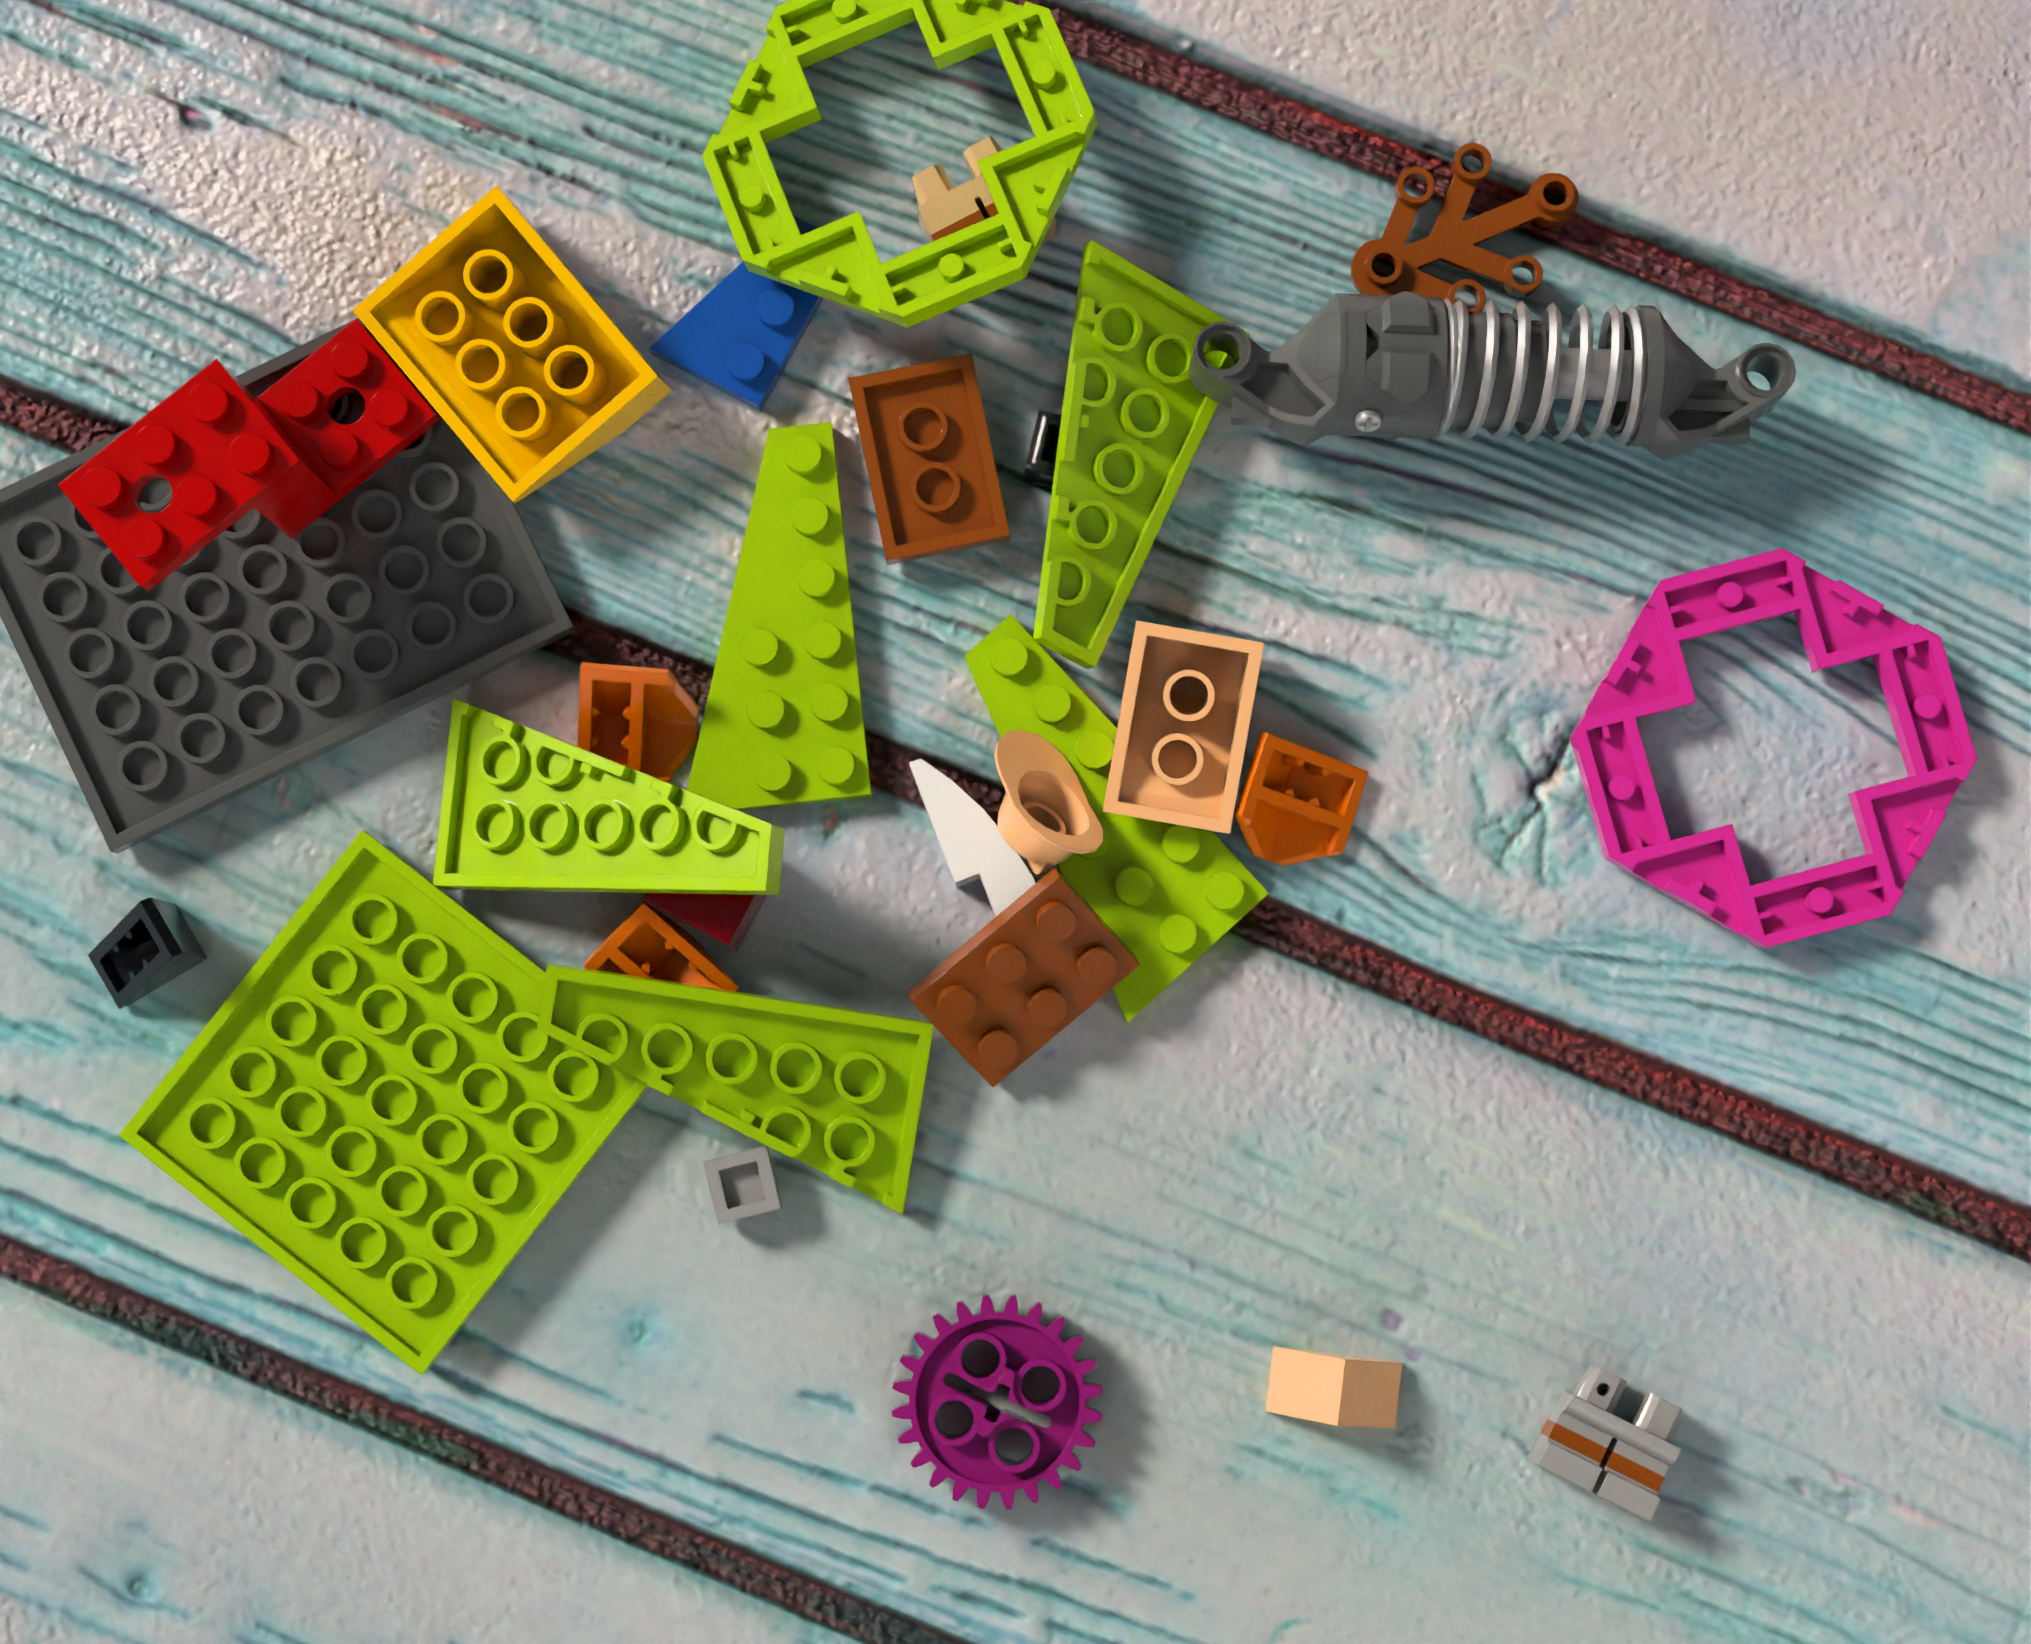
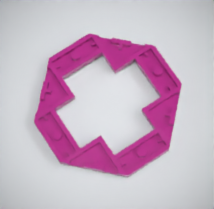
(1836, 629)

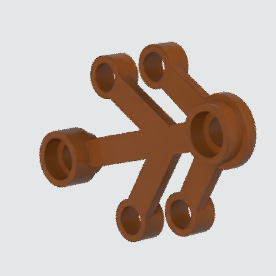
(1455, 240)

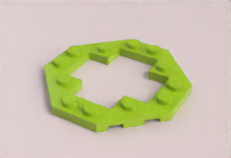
(840, 256)

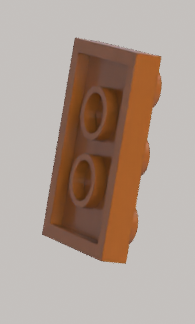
(929, 459)
(1023, 977)

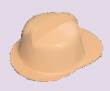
(1044, 803)

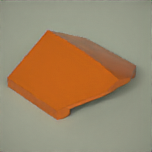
(636, 717)
(1297, 802)
(659, 949)

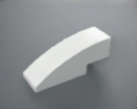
(971, 839)

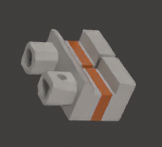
(1605, 1452)

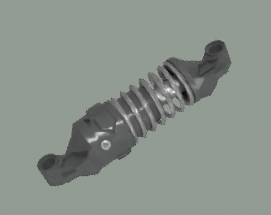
(1431, 365)

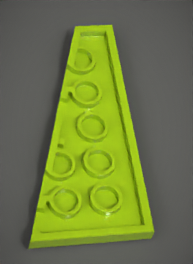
(566, 820)
(786, 1072)

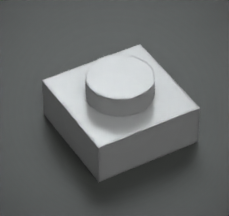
(742, 1184)

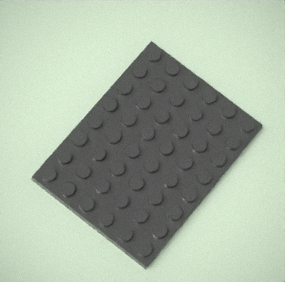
(262, 638)

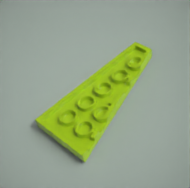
(1121, 446)
(786, 676)
(1151, 881)

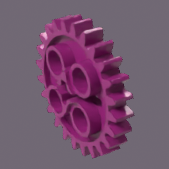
(973, 1456)

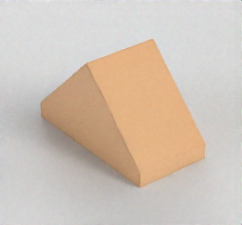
(1333, 1388)

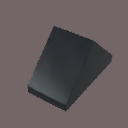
(146, 951)

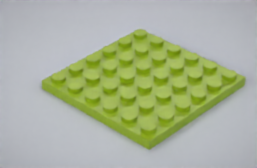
(385, 1104)

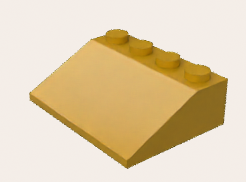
(511, 347)

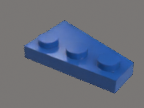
(741, 333)

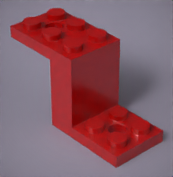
(246, 453)

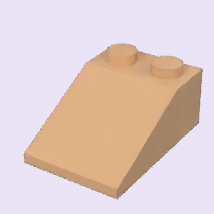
(1183, 727)

